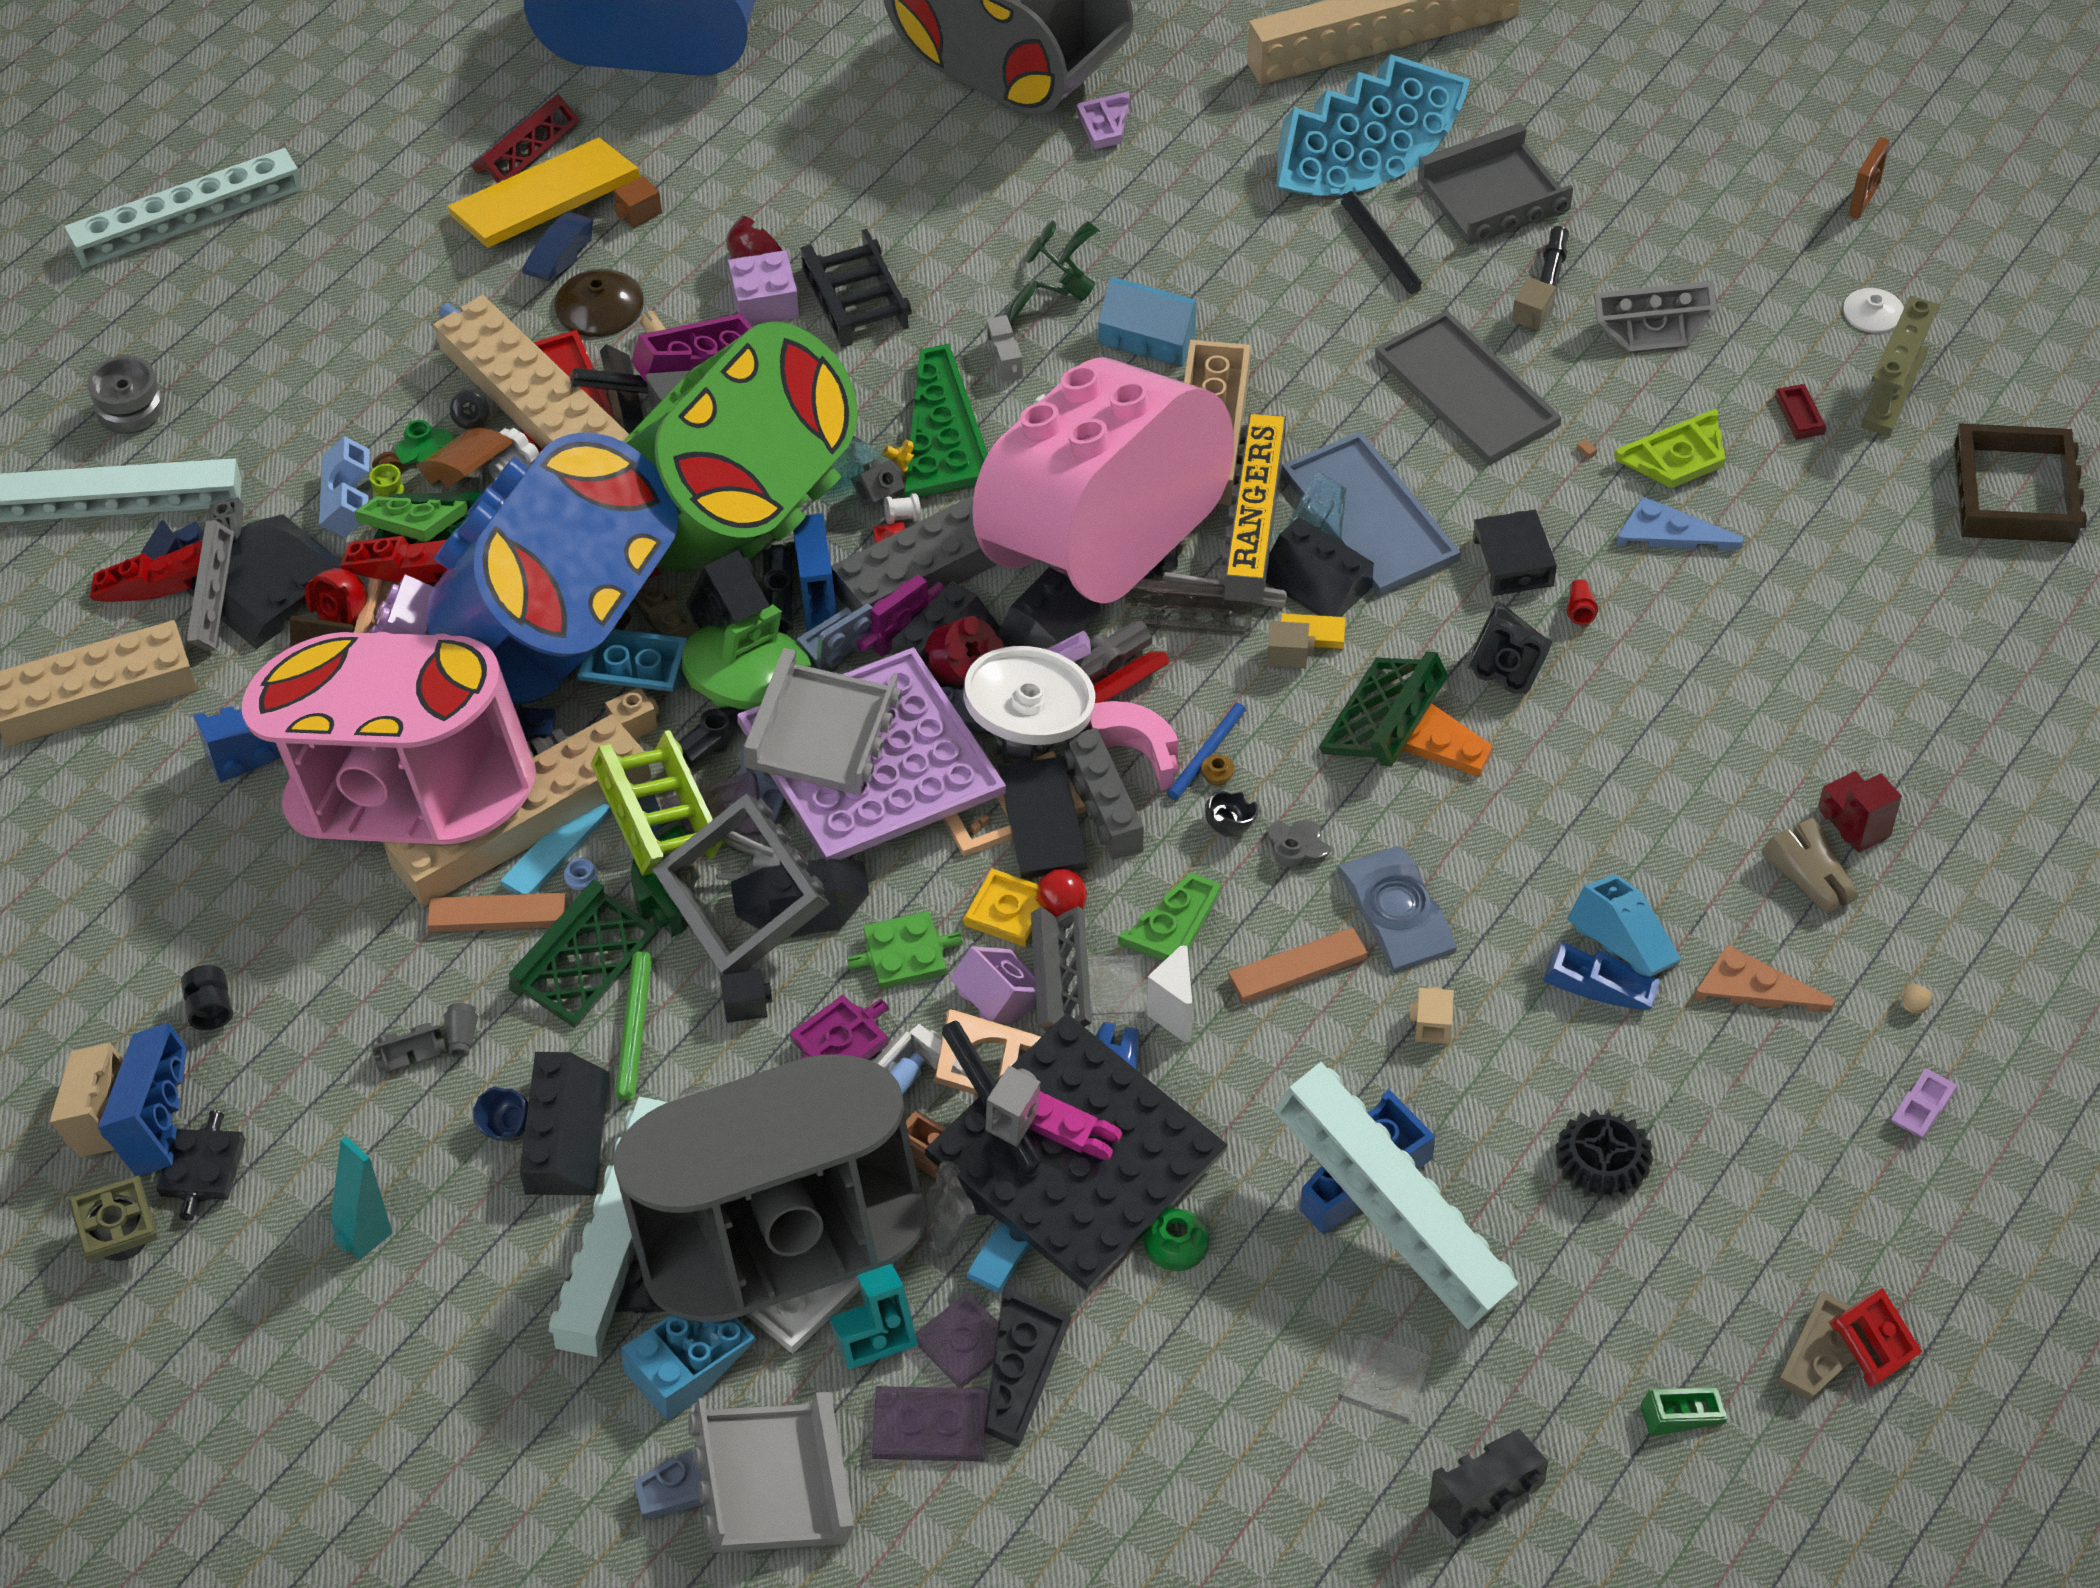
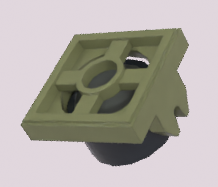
(116, 1226)

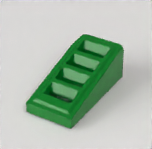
(1661, 1417)

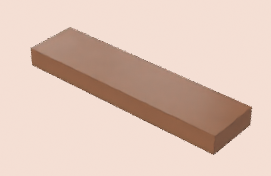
(495, 912)
(1297, 965)

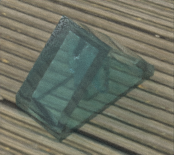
(853, 458)

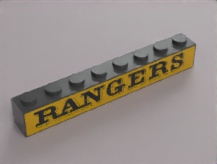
(1254, 508)

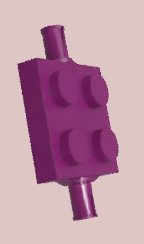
(895, 612)
(842, 1030)

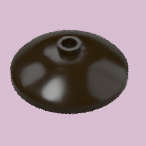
(599, 302)

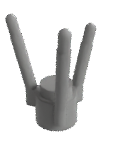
(763, 855)

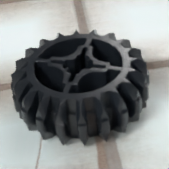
(1626, 1154)

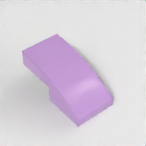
(1924, 1103)

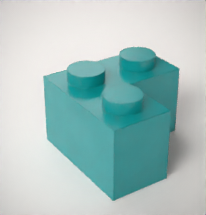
(880, 1325)

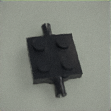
(202, 1165)

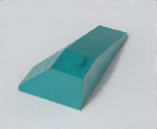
(357, 1204)

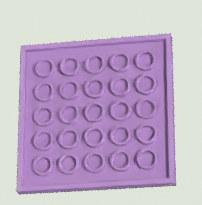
(923, 773)

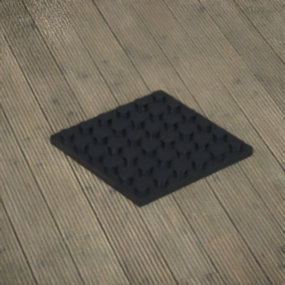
(1074, 1205)

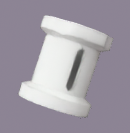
(902, 508)

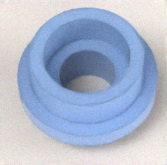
(579, 867)

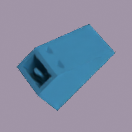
(1624, 925)
(683, 1359)

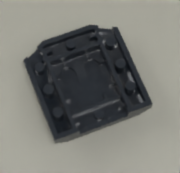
(269, 577)

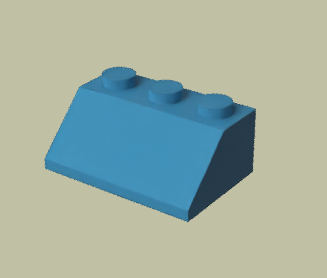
(1147, 321)
(636, 661)

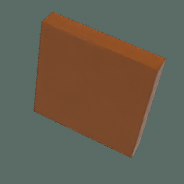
(1869, 177)

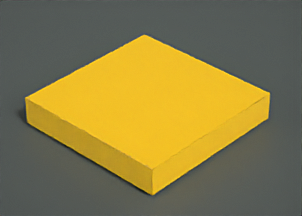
(1004, 908)

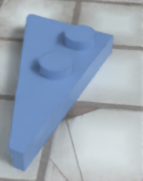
(1672, 528)

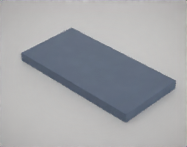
(1379, 512)

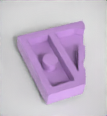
(1104, 119)

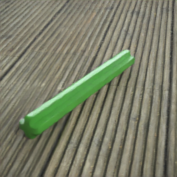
(633, 1026)

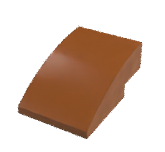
(463, 455)

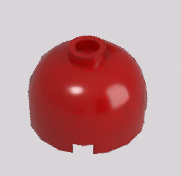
(336, 596)

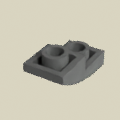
(228, 514)

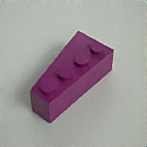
(686, 345)

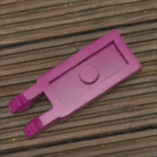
(1074, 1127)

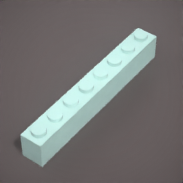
(117, 490)
(600, 1266)

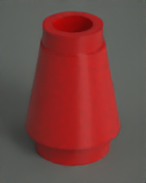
(1581, 603)

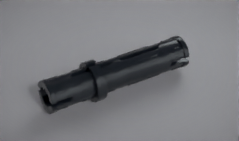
(1554, 255)

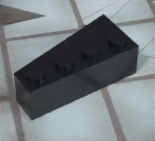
(726, 592)

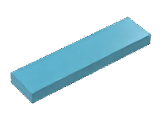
(552, 852)

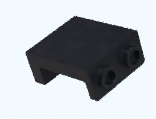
(1515, 552)

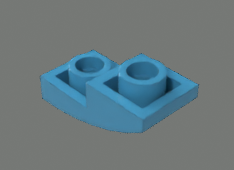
(997, 1260)

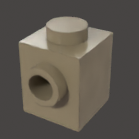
(1533, 304)
(1289, 644)

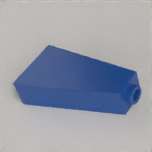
(814, 570)

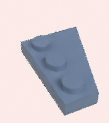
(669, 1487)

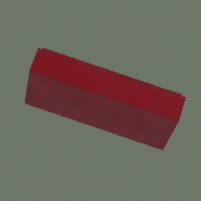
(1800, 411)

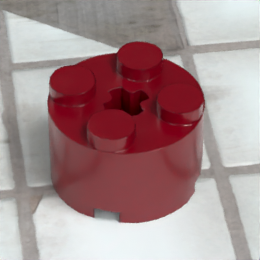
(957, 646)

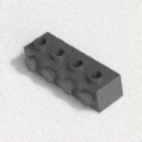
(1104, 794)

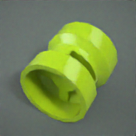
(386, 480)

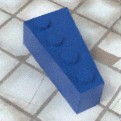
(231, 745)
(144, 1100)
(1325, 1200)

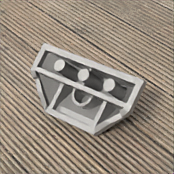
(1655, 315)

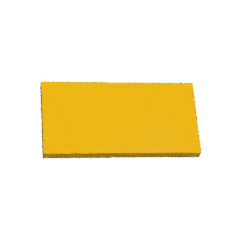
(543, 192)

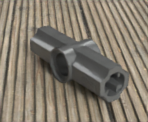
(1112, 652)

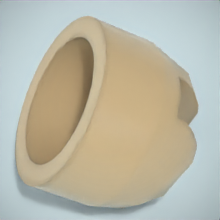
(1916, 998)

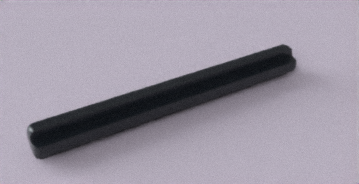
(1381, 242)
(984, 1085)

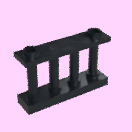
(834, 305)

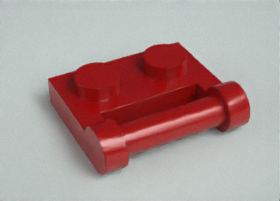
(1884, 1331)

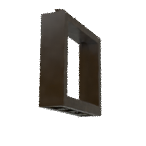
(2012, 524)

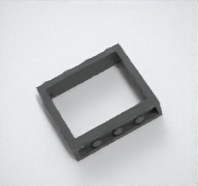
(775, 931)

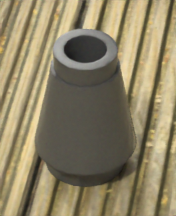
(460, 1027)

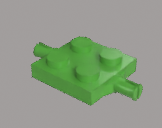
(904, 950)

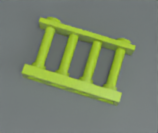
(628, 813)

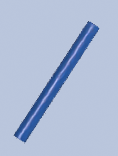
(1206, 750)

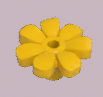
(900, 455)

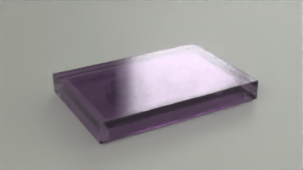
(929, 1423)

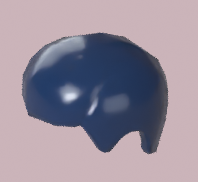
(501, 1113)

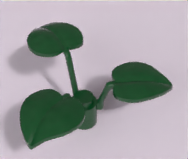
(1073, 279)

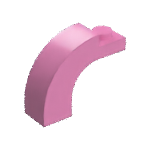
(1140, 729)

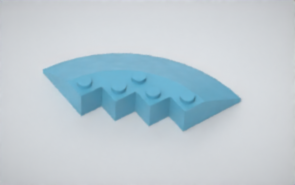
(1369, 131)

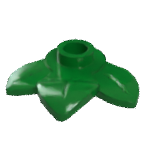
(421, 442)

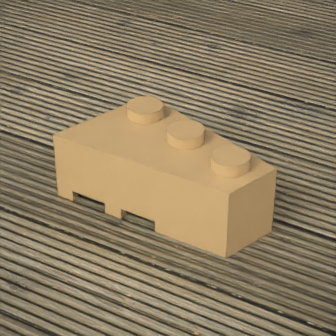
(84, 1096)

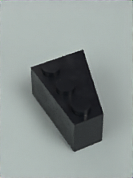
(1486, 1484)

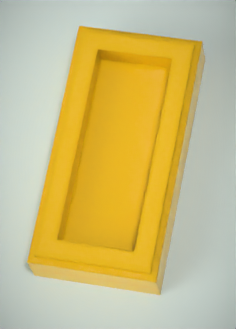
(1327, 630)

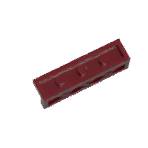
(517, 136)

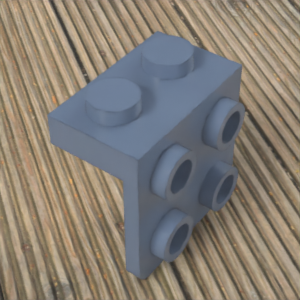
(836, 637)

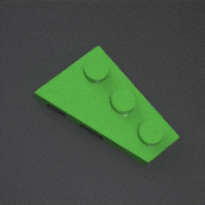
(1175, 919)

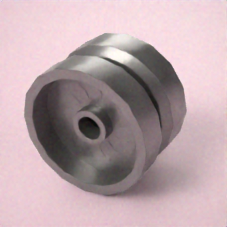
(125, 394)

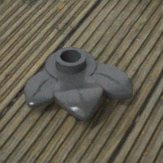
(1297, 842)

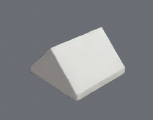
(1171, 995)

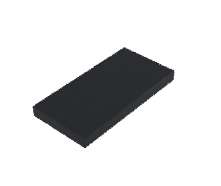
(1042, 817)

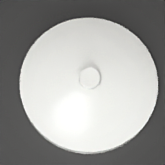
(1029, 695)

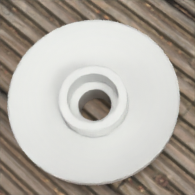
(1873, 310)

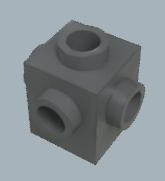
(878, 481)

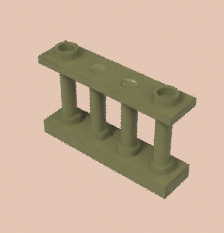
(1899, 366)

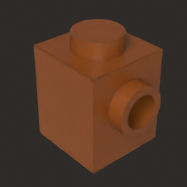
(637, 202)

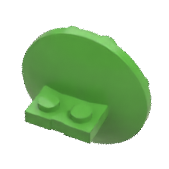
(738, 659)

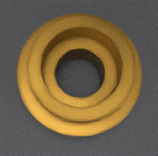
(1217, 776)

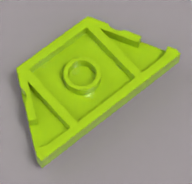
(1678, 451)

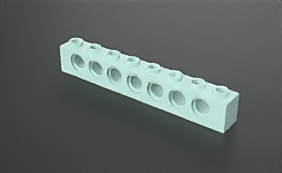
(183, 208)

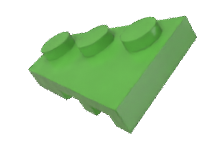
(409, 519)

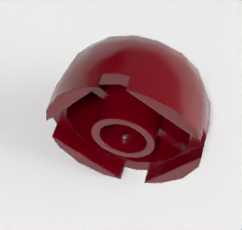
(749, 241)

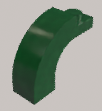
(649, 893)

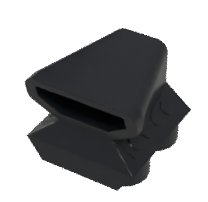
(1509, 650)

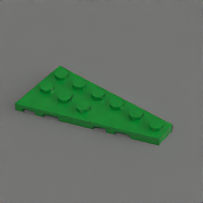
(943, 428)

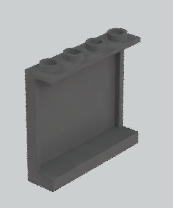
(1492, 185)

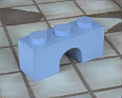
(341, 472)

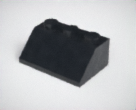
(1318, 570)
(948, 606)

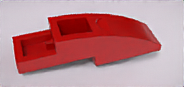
(393, 558)
(147, 578)

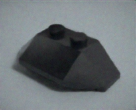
(1047, 612)
(772, 890)

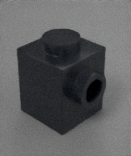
(745, 995)

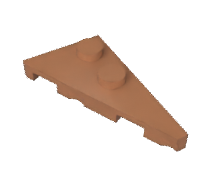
(1754, 982)

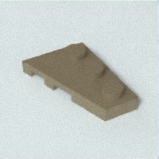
(1818, 1351)

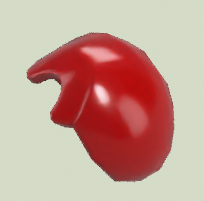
(1061, 892)

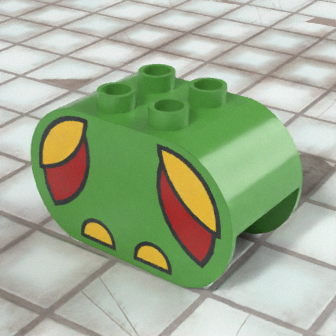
(748, 442)

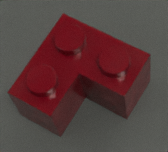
(1861, 808)

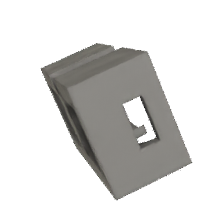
(1004, 348)

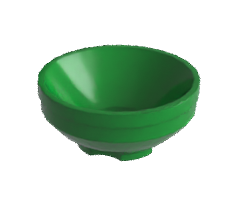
(1177, 1252)

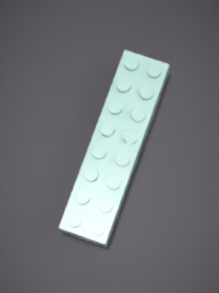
(1395, 1195)

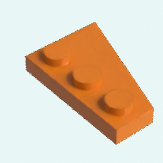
(1449, 743)

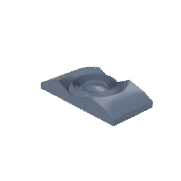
(1398, 908)

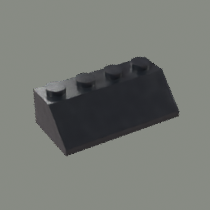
(564, 1125)

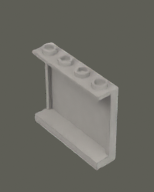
(820, 726)
(771, 1476)

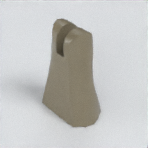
(1811, 865)

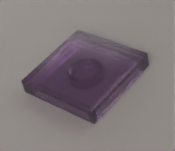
(960, 1340)

